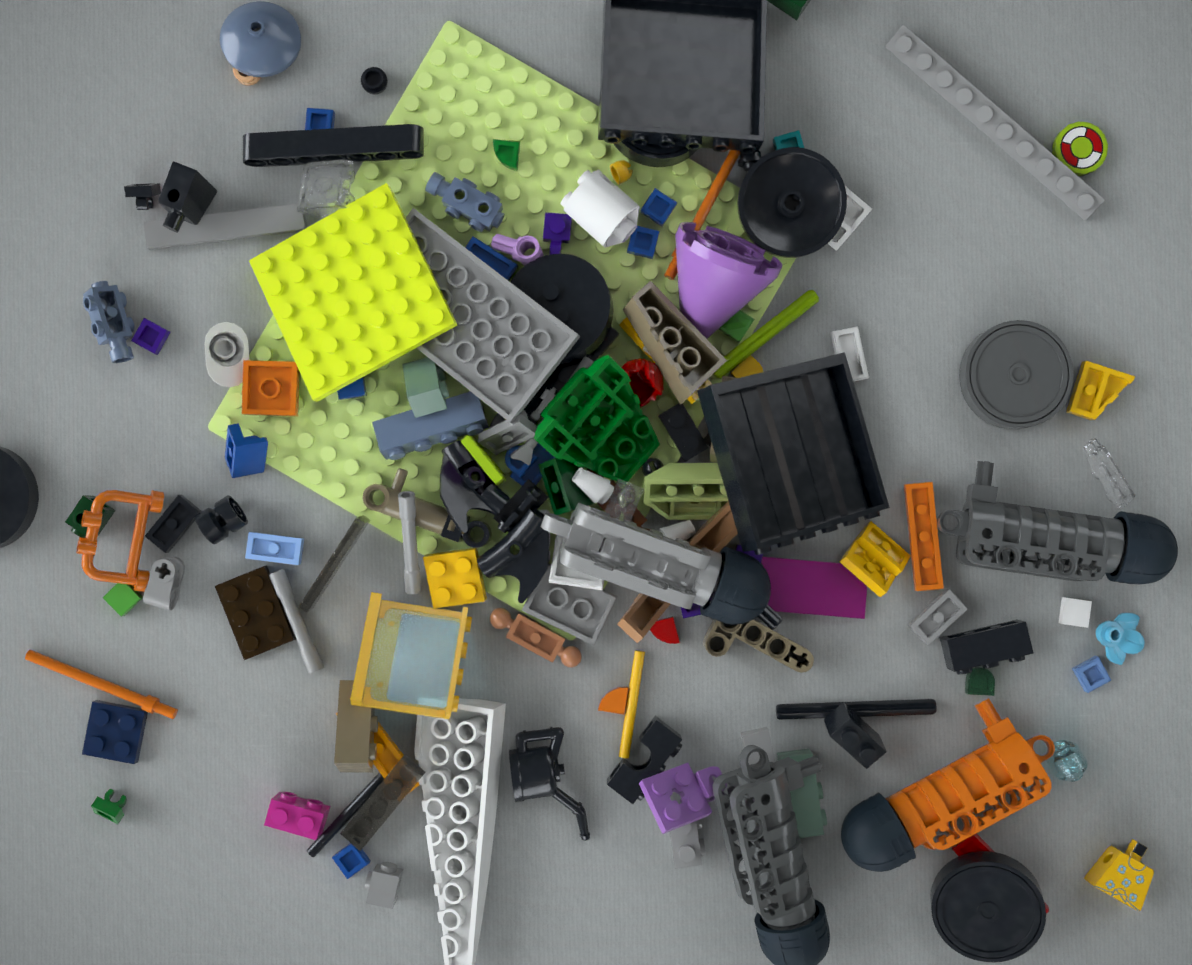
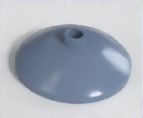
(263, 51)

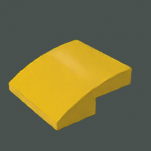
(875, 559)

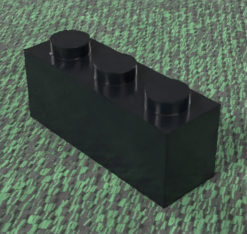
(986, 646)

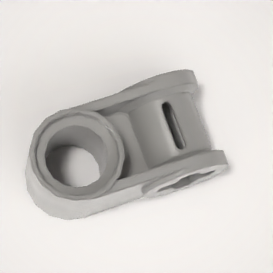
(164, 587)

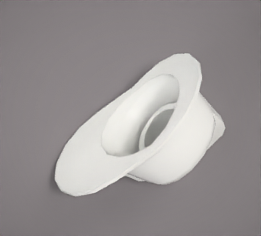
(224, 353)

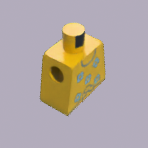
(1122, 874)

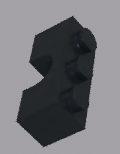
(662, 743)

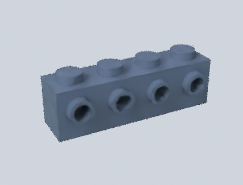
(406, 434)

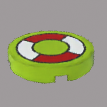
(1081, 147)

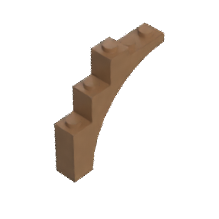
(646, 610)

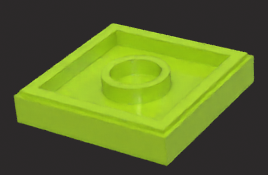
(484, 459)

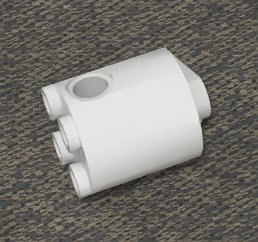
(602, 209)

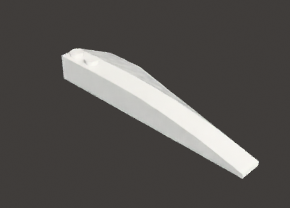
(460, 809)

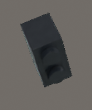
(855, 735)

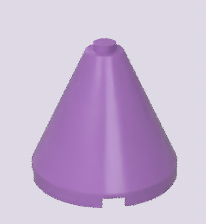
(718, 275)

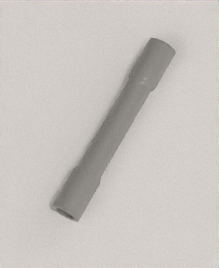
(407, 514)
(307, 648)

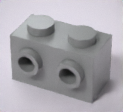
(687, 846)

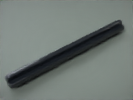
(861, 708)

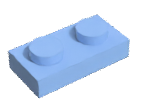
(274, 548)

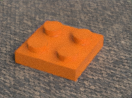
(270, 388)

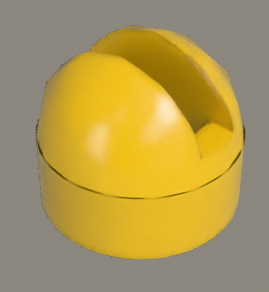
(620, 171)

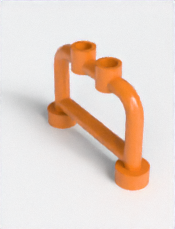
(93, 519)

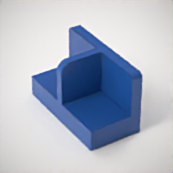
(244, 454)

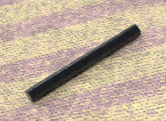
(345, 816)

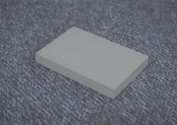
(571, 608)

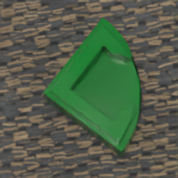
(507, 153)

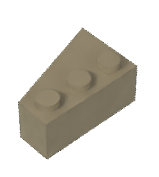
(354, 734)

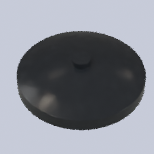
(792, 202)

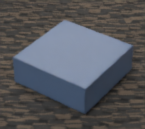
(1091, 674)

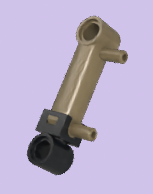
(428, 515)

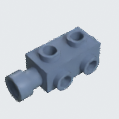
(469, 205)
(109, 319)

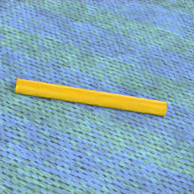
(631, 705)

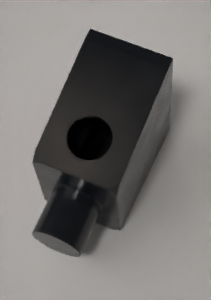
(185, 196)

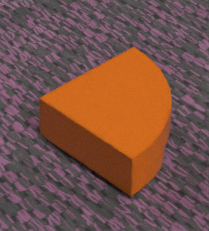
(614, 701)

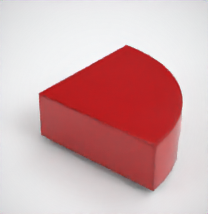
(665, 630)

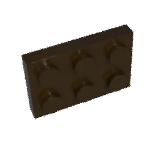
(255, 612)

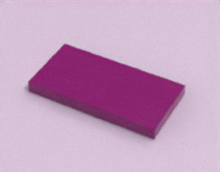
(814, 588)

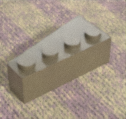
(672, 342)

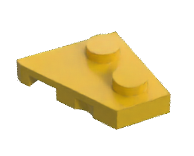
(1095, 389)

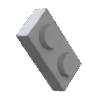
(937, 617)

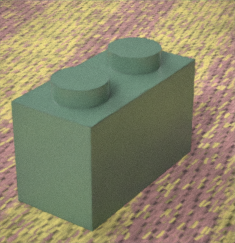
(425, 386)

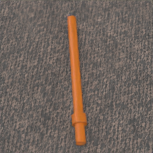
(707, 203)
(149, 704)

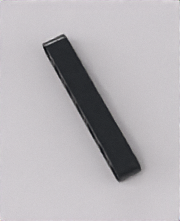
(320, 145)

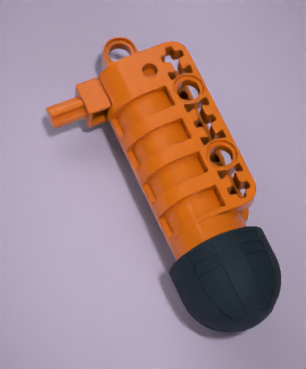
(885, 831)

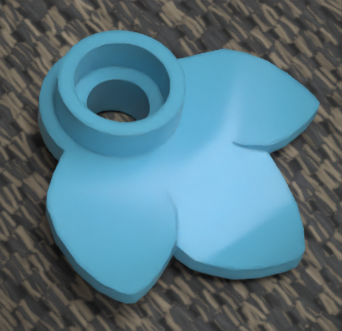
(1123, 637)

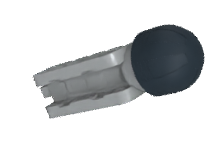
(724, 584)

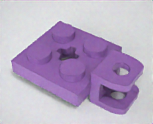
(694, 790)

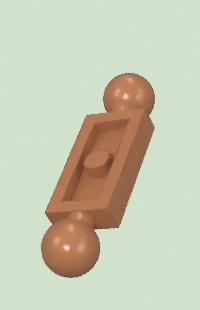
(535, 637)

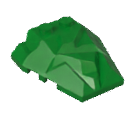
(598, 423)

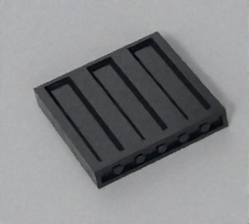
(793, 452)

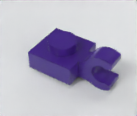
(557, 231)

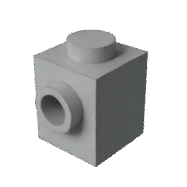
(383, 885)

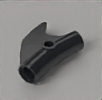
(467, 486)
(525, 564)

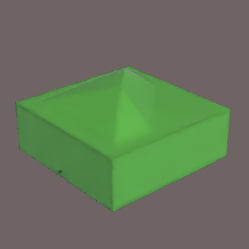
(737, 326)

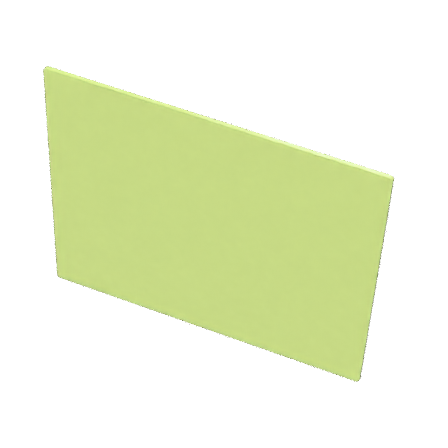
(463, 101)

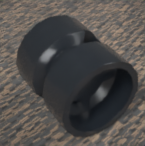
(214, 526)

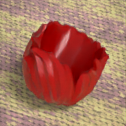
(645, 379)

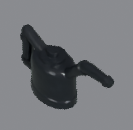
(538, 771)

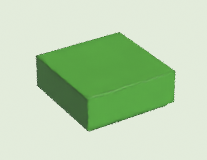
(122, 598)

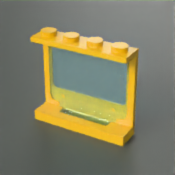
(410, 658)

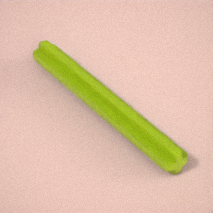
(767, 332)

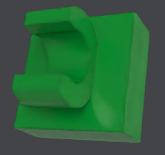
(108, 809)

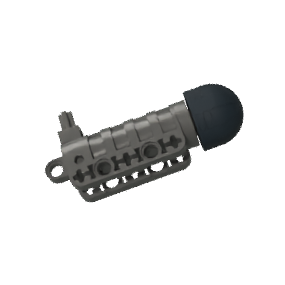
(1124, 547)
(788, 918)

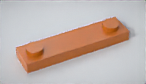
(923, 536)

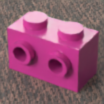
(297, 815)

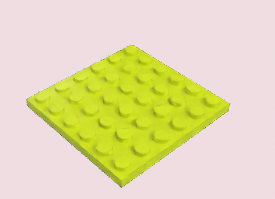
(352, 293)

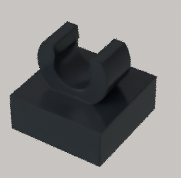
(143, 194)

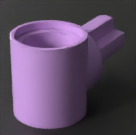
(517, 247)

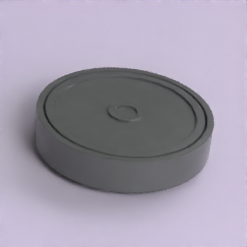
(1016, 374)

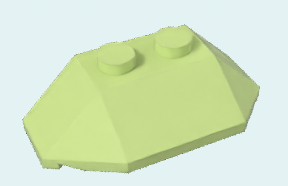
(685, 491)

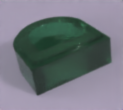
(980, 682)

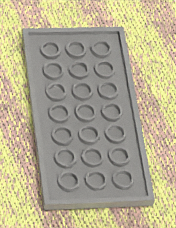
(502, 337)

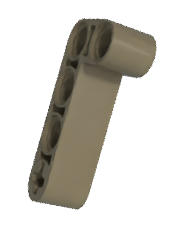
(760, 643)

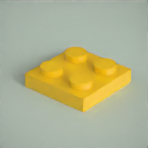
(454, 578)

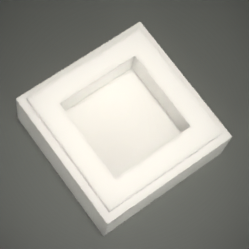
(1075, 612)

